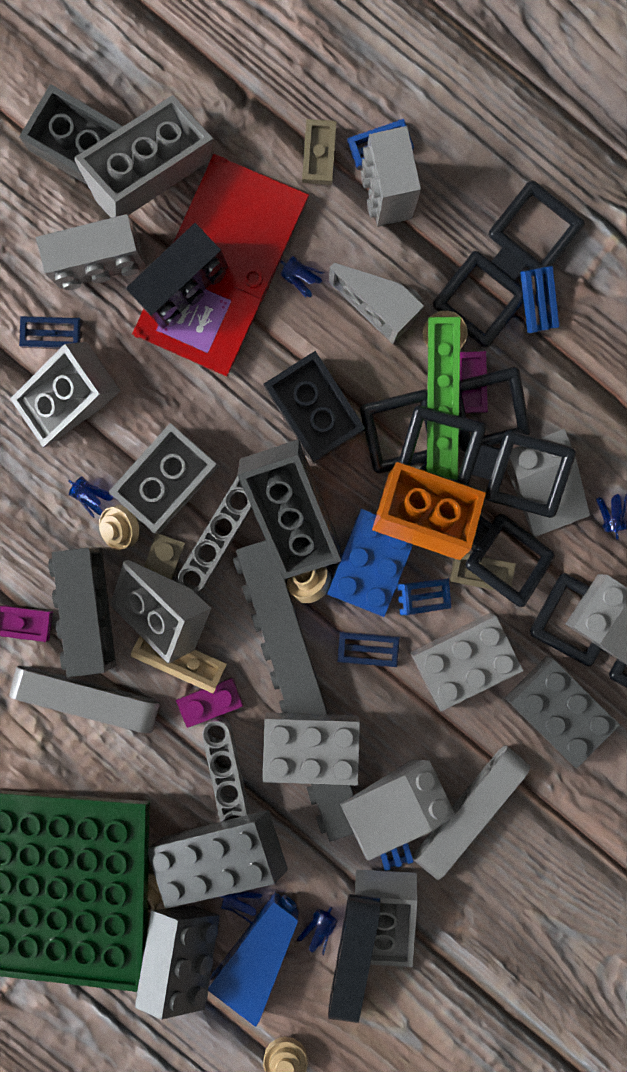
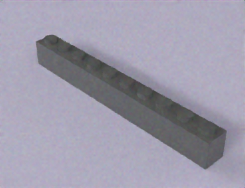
(291, 665)

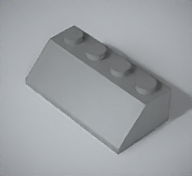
(144, 158)

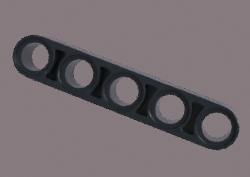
(354, 958)

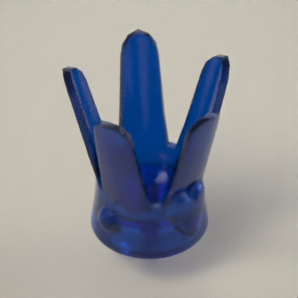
(294, 270)
(86, 494)
(617, 520)
(231, 902)
(325, 926)

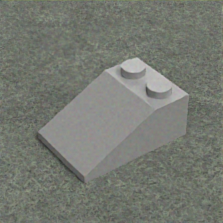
(381, 301)
(64, 392)
(533, 478)
(160, 610)
(603, 616)
(398, 808)
(397, 914)

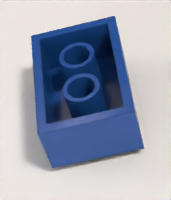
(369, 567)

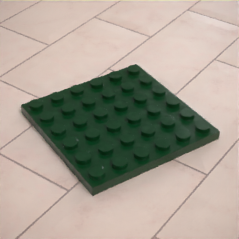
(73, 889)

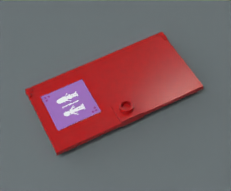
(252, 226)

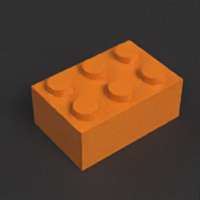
(429, 511)

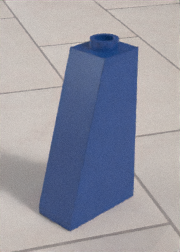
(253, 963)

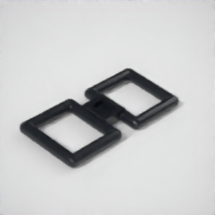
(510, 260)
(367, 410)
(491, 461)
(484, 538)
(586, 658)

